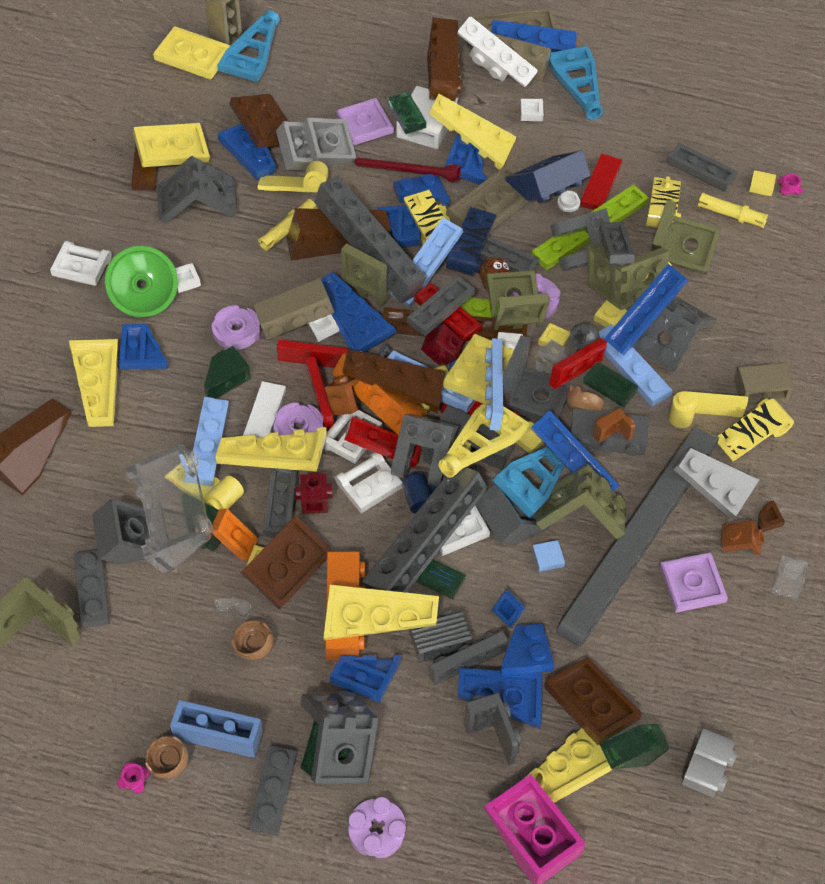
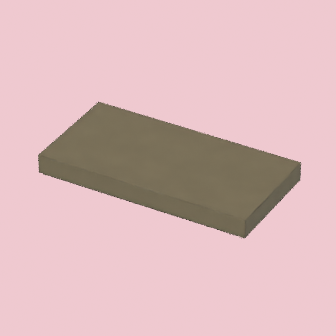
(534, 17)
(491, 196)

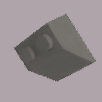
(505, 518)
(120, 532)

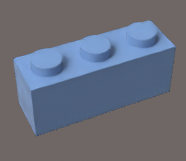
(217, 728)

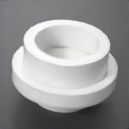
(568, 201)

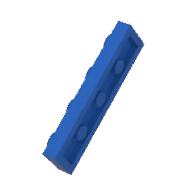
(543, 36)
(646, 309)
(567, 447)

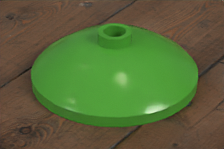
(145, 265)

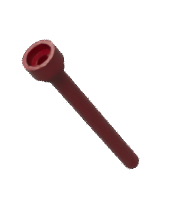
(451, 172)

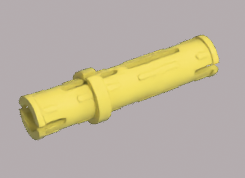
(733, 210)
(282, 228)

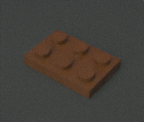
(259, 118)
(286, 562)
(592, 700)

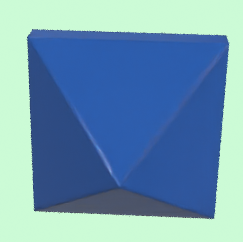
(508, 608)

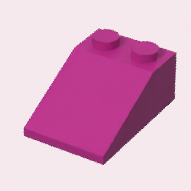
(534, 830)

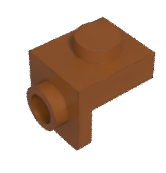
(341, 395)
(612, 423)
(742, 536)

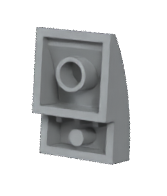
(315, 141)

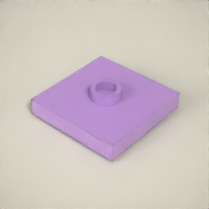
(366, 121)
(693, 582)

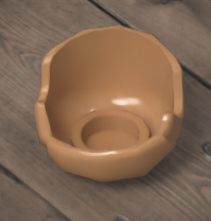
(583, 400)
(252, 640)
(166, 757)

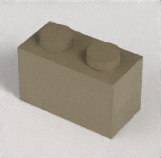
(764, 382)

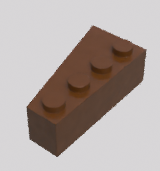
(443, 59)
(315, 235)

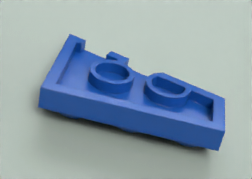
(256, 160)
(520, 691)

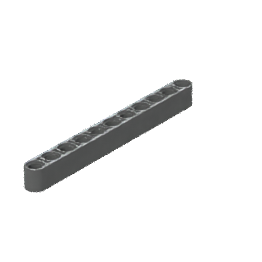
(631, 547)

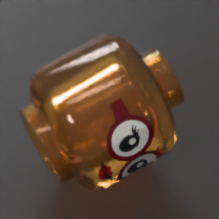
(492, 265)

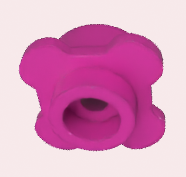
(790, 184)
(132, 769)

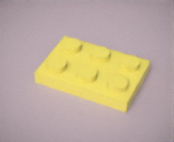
(191, 52)
(170, 144)
(468, 372)

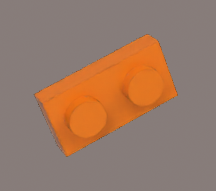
(234, 534)

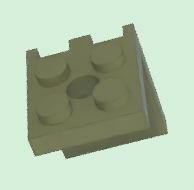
(676, 231)
(365, 274)
(623, 283)
(515, 310)
(585, 488)
(29, 600)

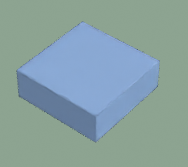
(548, 556)

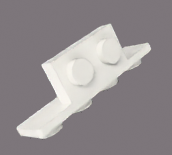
(494, 54)

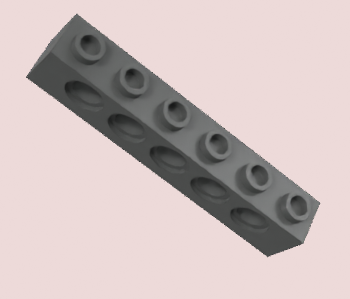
(369, 236)
(426, 532)

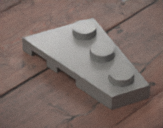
(716, 481)

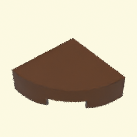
(770, 517)

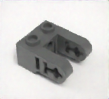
(588, 222)
(426, 433)

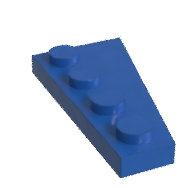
(355, 318)

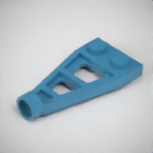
(576, 59)
(246, 66)
(520, 489)

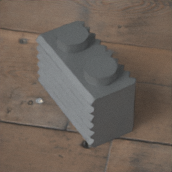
(443, 639)

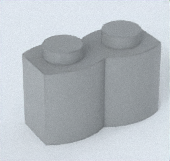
(709, 763)

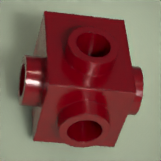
(442, 345)
(313, 493)

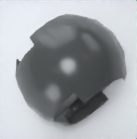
(580, 330)

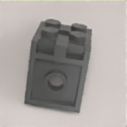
(195, 181)
(682, 323)
(523, 383)
(342, 724)

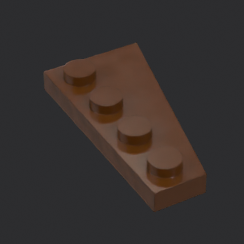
(407, 379)

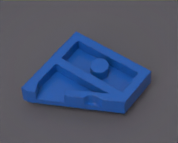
(468, 159)
(419, 184)
(402, 226)
(140, 349)
(527, 651)
(365, 674)

